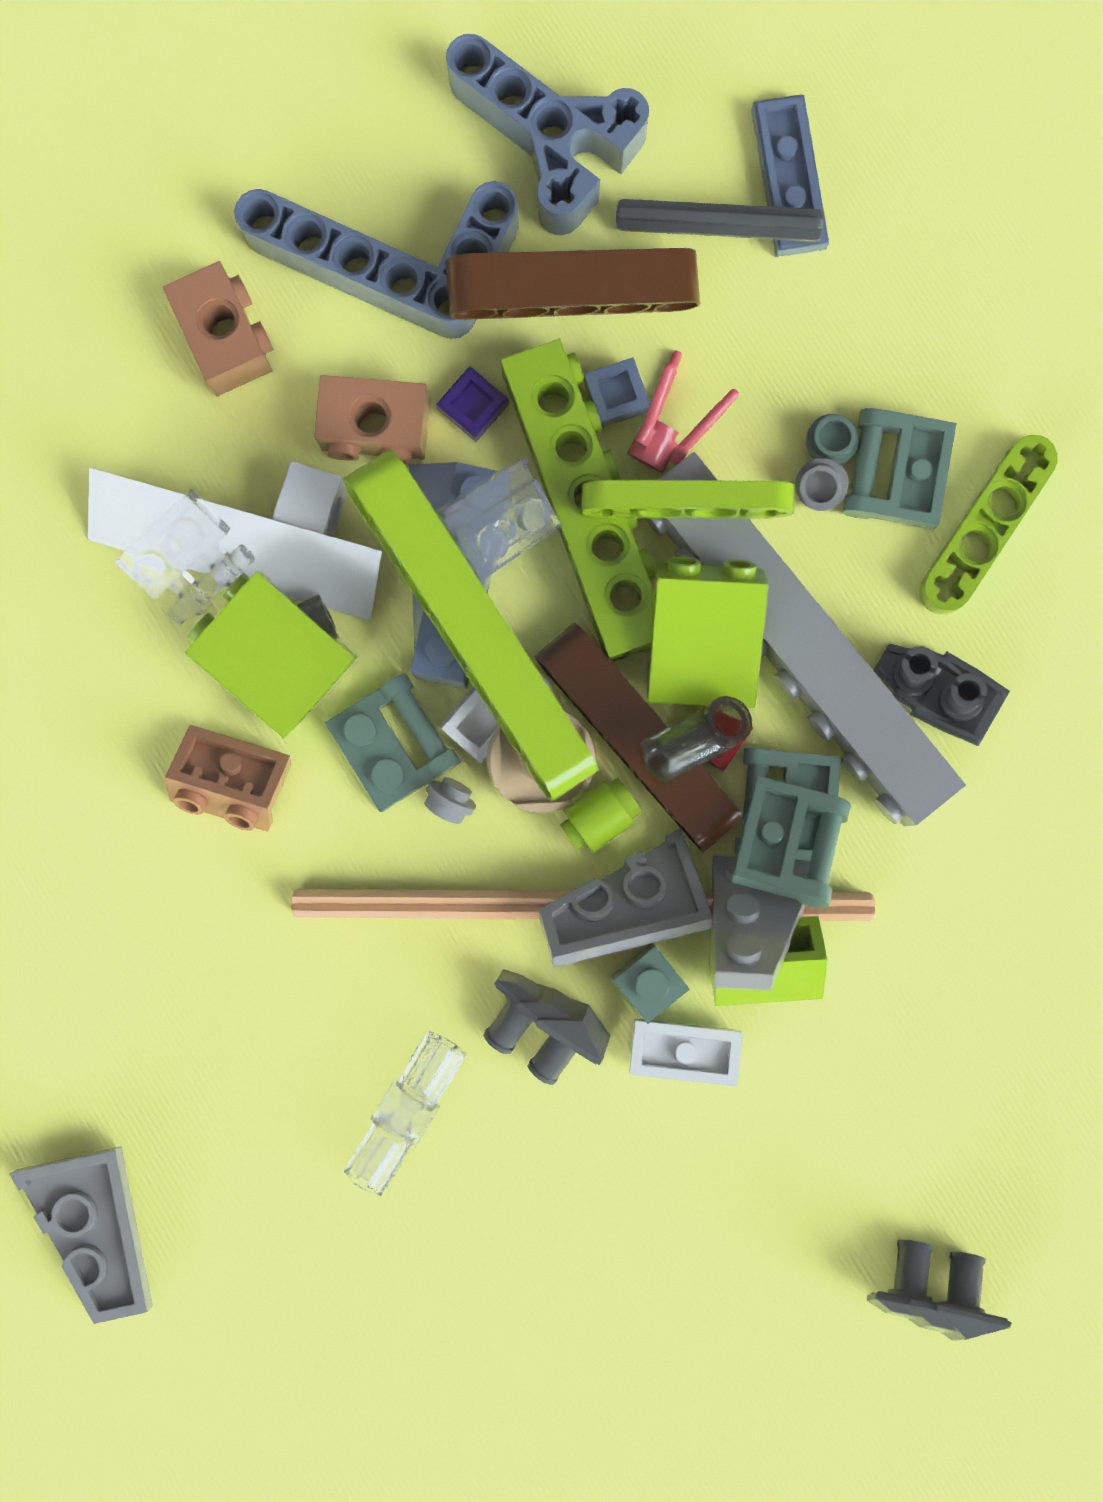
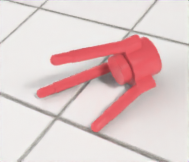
(655, 440)

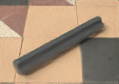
(719, 220)

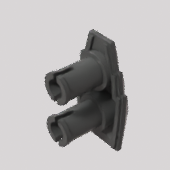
(942, 690)
(568, 1022)
(957, 1316)

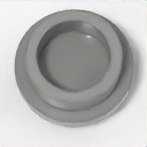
(821, 484)
(449, 800)

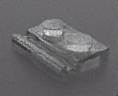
(499, 518)

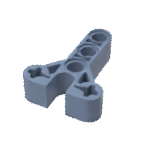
(585, 122)

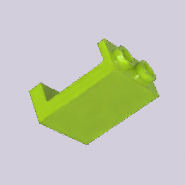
(707, 632)
(268, 653)

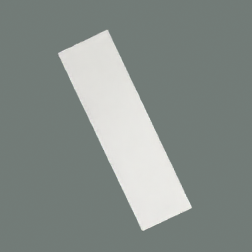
(292, 557)

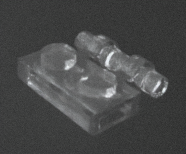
(174, 545)

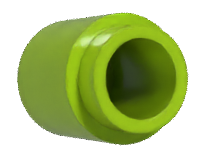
(600, 815)

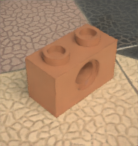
(201, 303)
(348, 400)

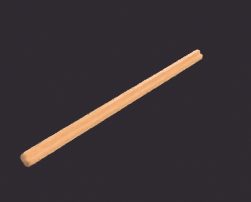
(497, 904)

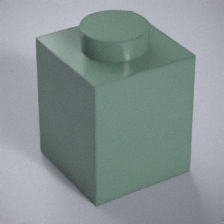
(649, 982)

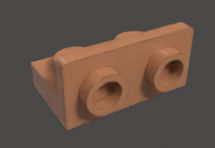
(226, 778)

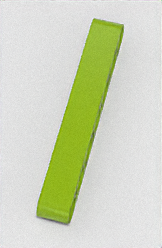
(470, 624)

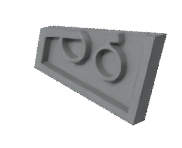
(637, 905)
(750, 928)
(93, 1224)

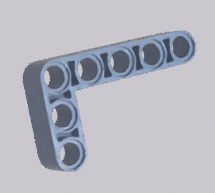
(386, 264)

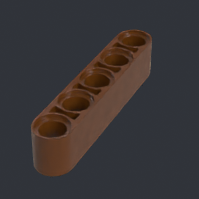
(572, 283)
(623, 723)

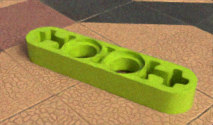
(688, 499)
(985, 522)

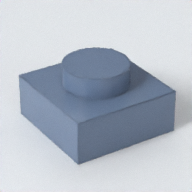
(617, 391)

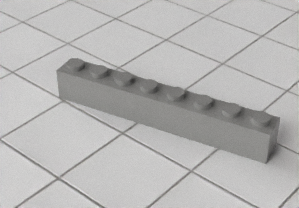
(824, 669)

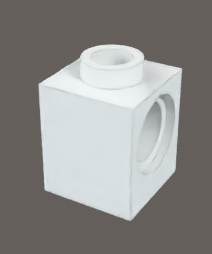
(311, 499)

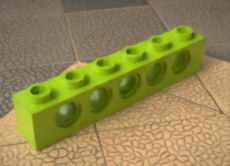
(528, 380)

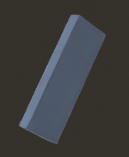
(788, 163)

